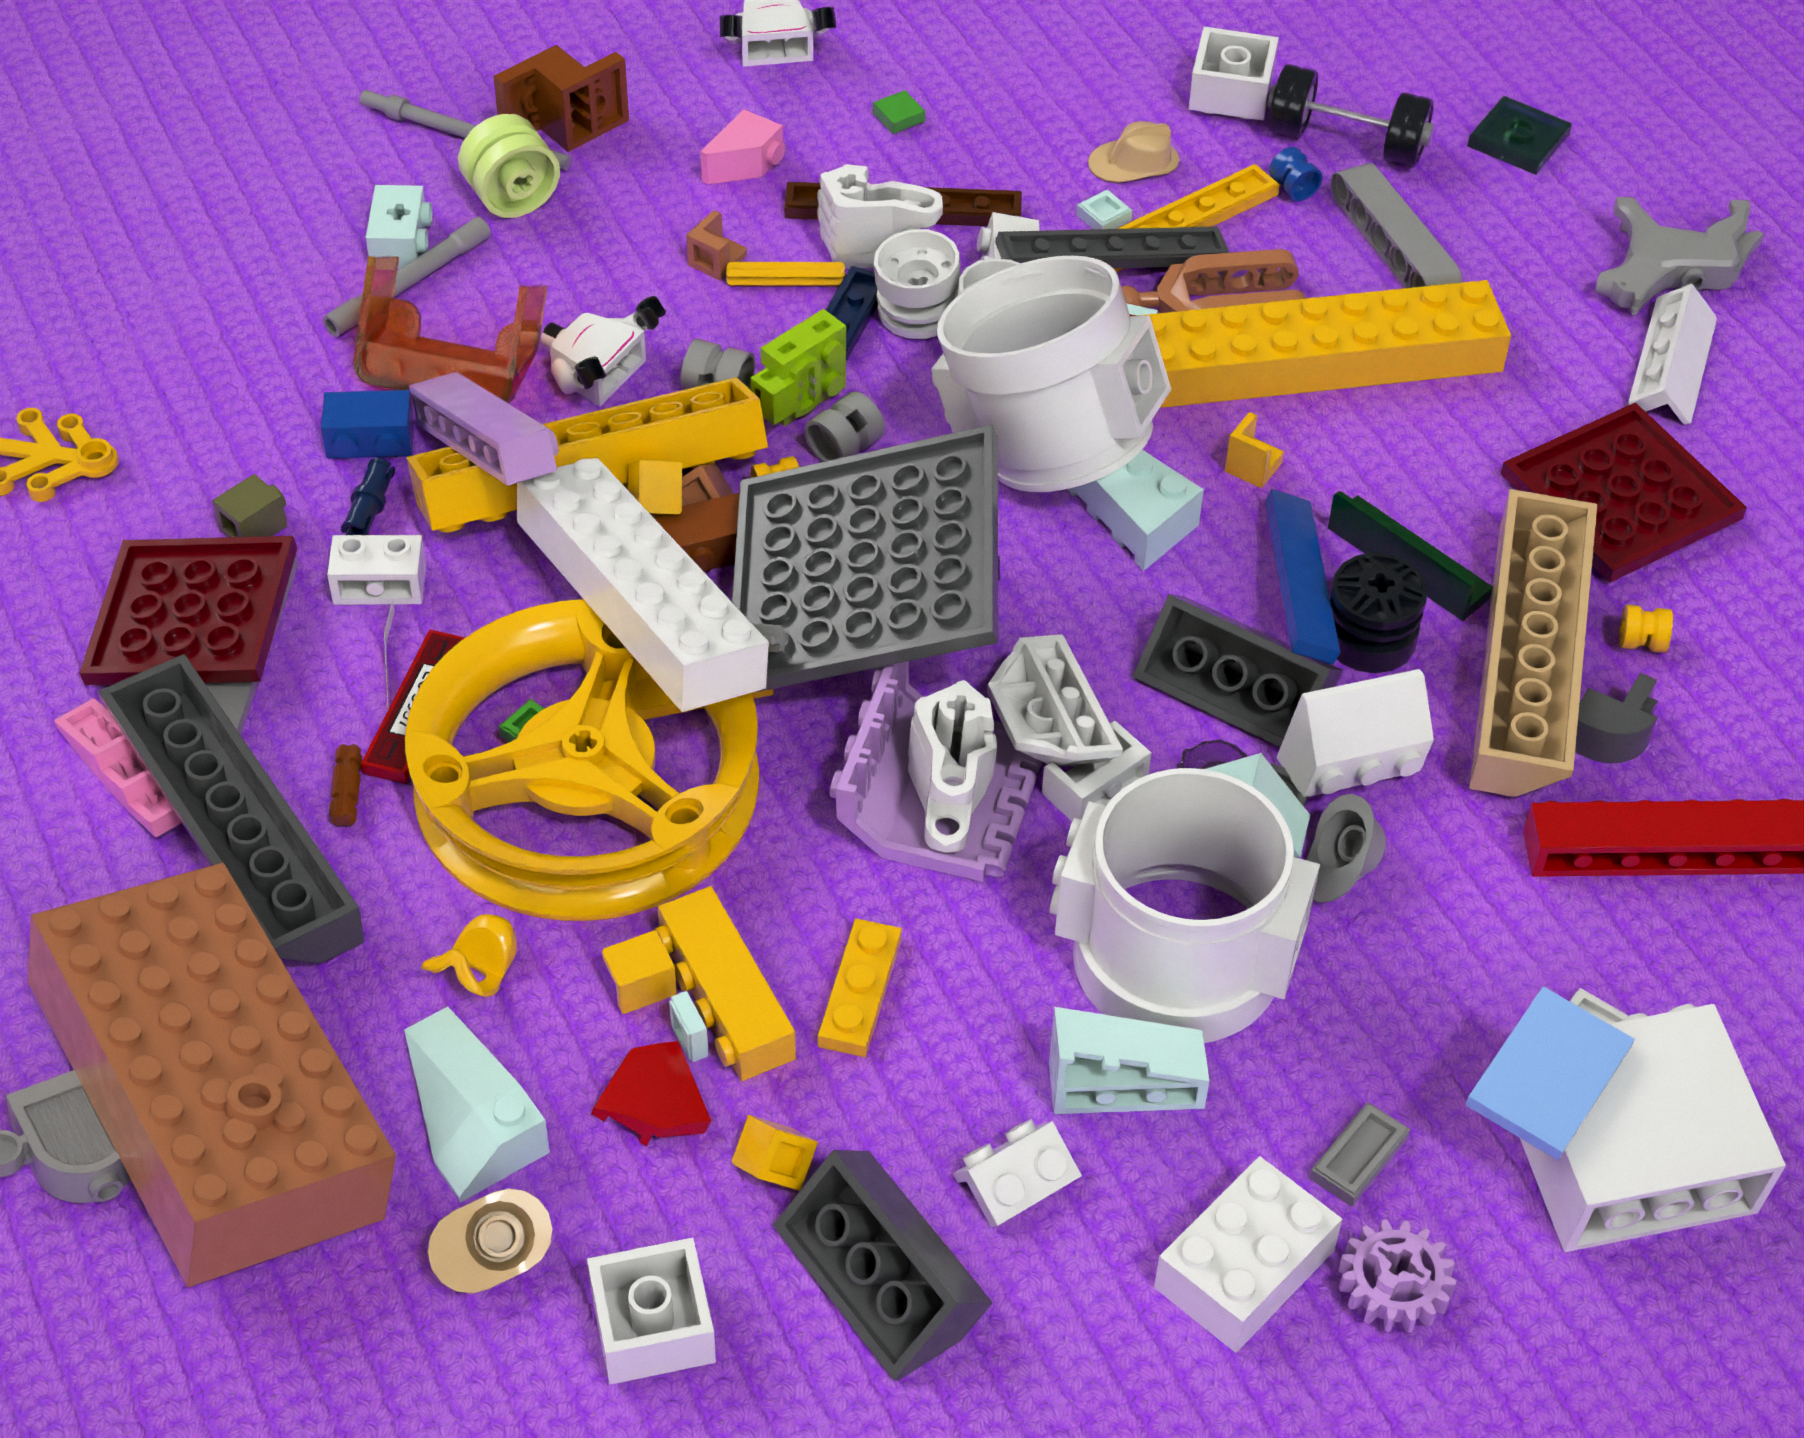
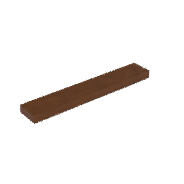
(960, 206)

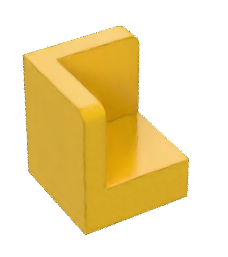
(1250, 457)
(657, 485)
(640, 971)
(774, 1152)

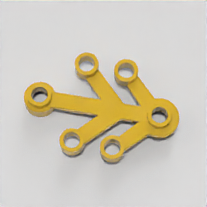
(91, 458)

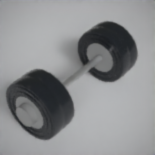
(1294, 99)

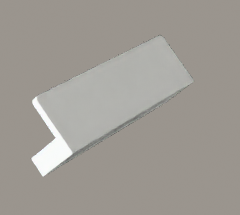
(1674, 353)

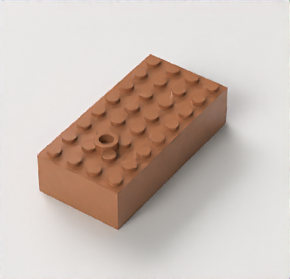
(208, 1072)

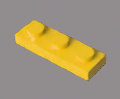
(860, 988)

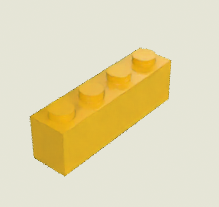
(726, 984)

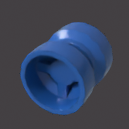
(1295, 173)

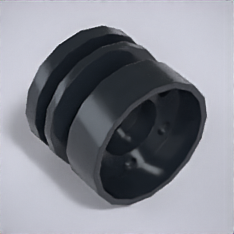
(1377, 611)

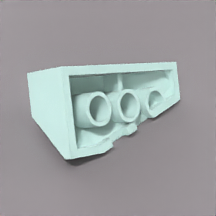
(471, 1106)

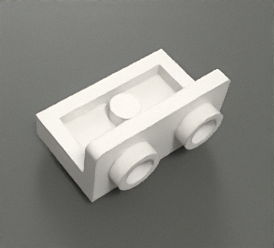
(1019, 1171)

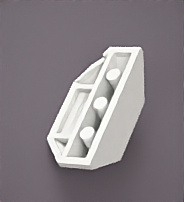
(1051, 705)

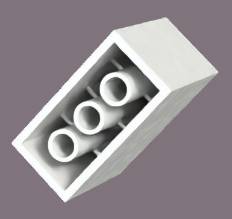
(1665, 1142)

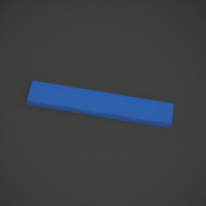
(1302, 577)

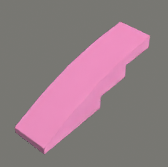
(113, 760)

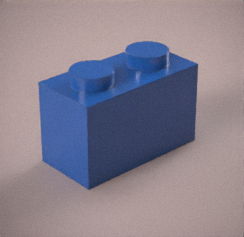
(368, 424)

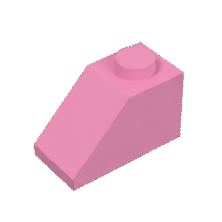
(742, 149)

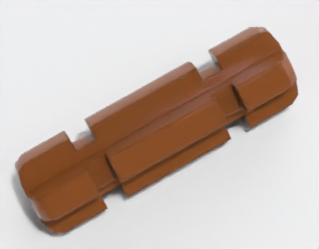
(345, 785)

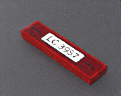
(387, 750)

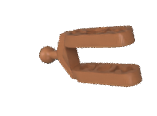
(1183, 280)

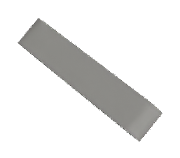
(1392, 228)

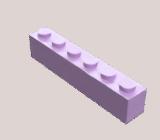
(484, 428)

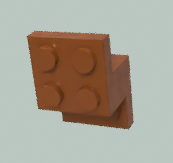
(565, 97)

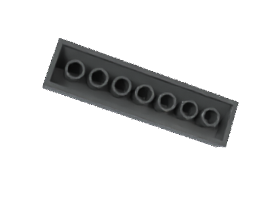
(235, 810)

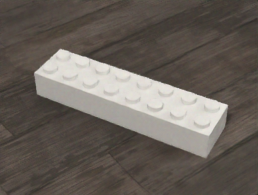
(643, 585)

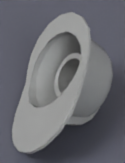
(1345, 846)

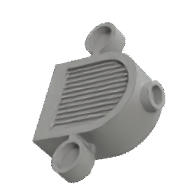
(61, 1142)

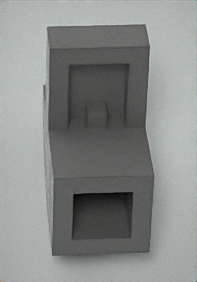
(1616, 729)

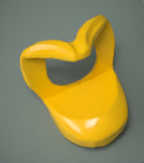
(485, 945)

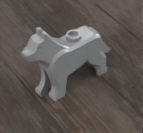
(1676, 257)

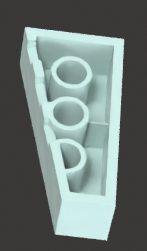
(1144, 506)

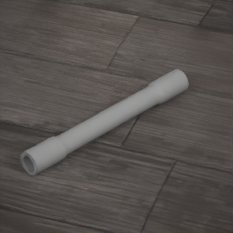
(457, 243)

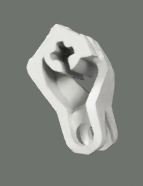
(863, 215)
(947, 727)

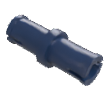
(368, 497)

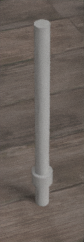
(401, 109)

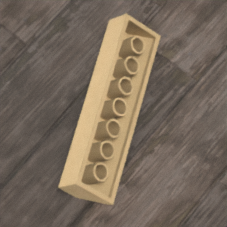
(1534, 645)

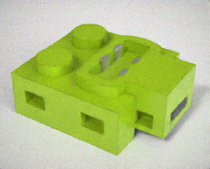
(801, 368)

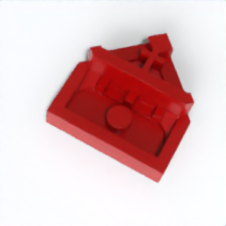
(654, 1094)

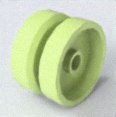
(508, 165)

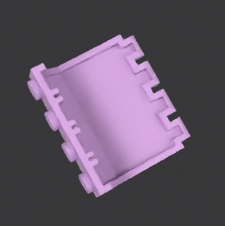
(883, 806)

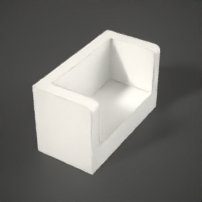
(1096, 781)

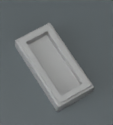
(1359, 1154)

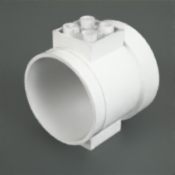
(1053, 370)
(1171, 967)

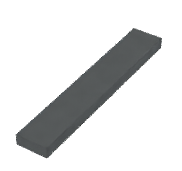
(1114, 246)

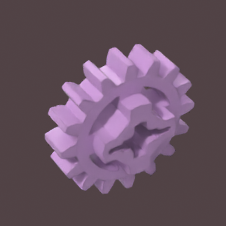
(1399, 1281)

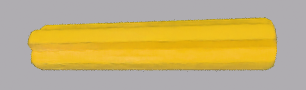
(785, 273)

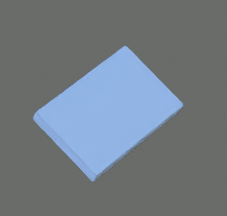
(1550, 1072)

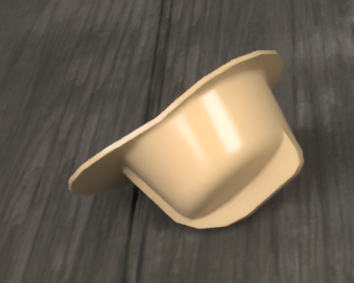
(1138, 153)
(489, 1240)

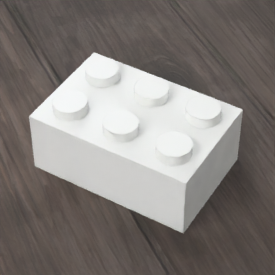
(1247, 1253)

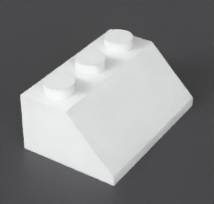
(1358, 734)

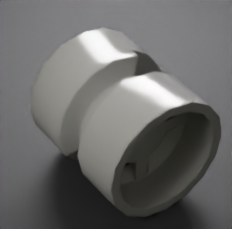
(709, 364)
(845, 428)

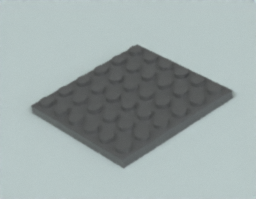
(873, 556)

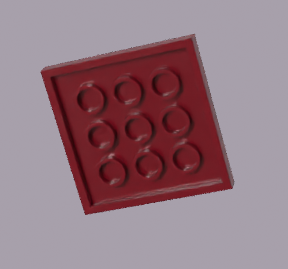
(1644, 485)
(193, 599)

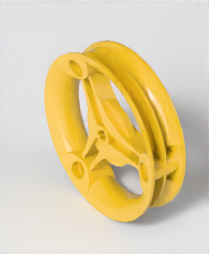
(574, 761)

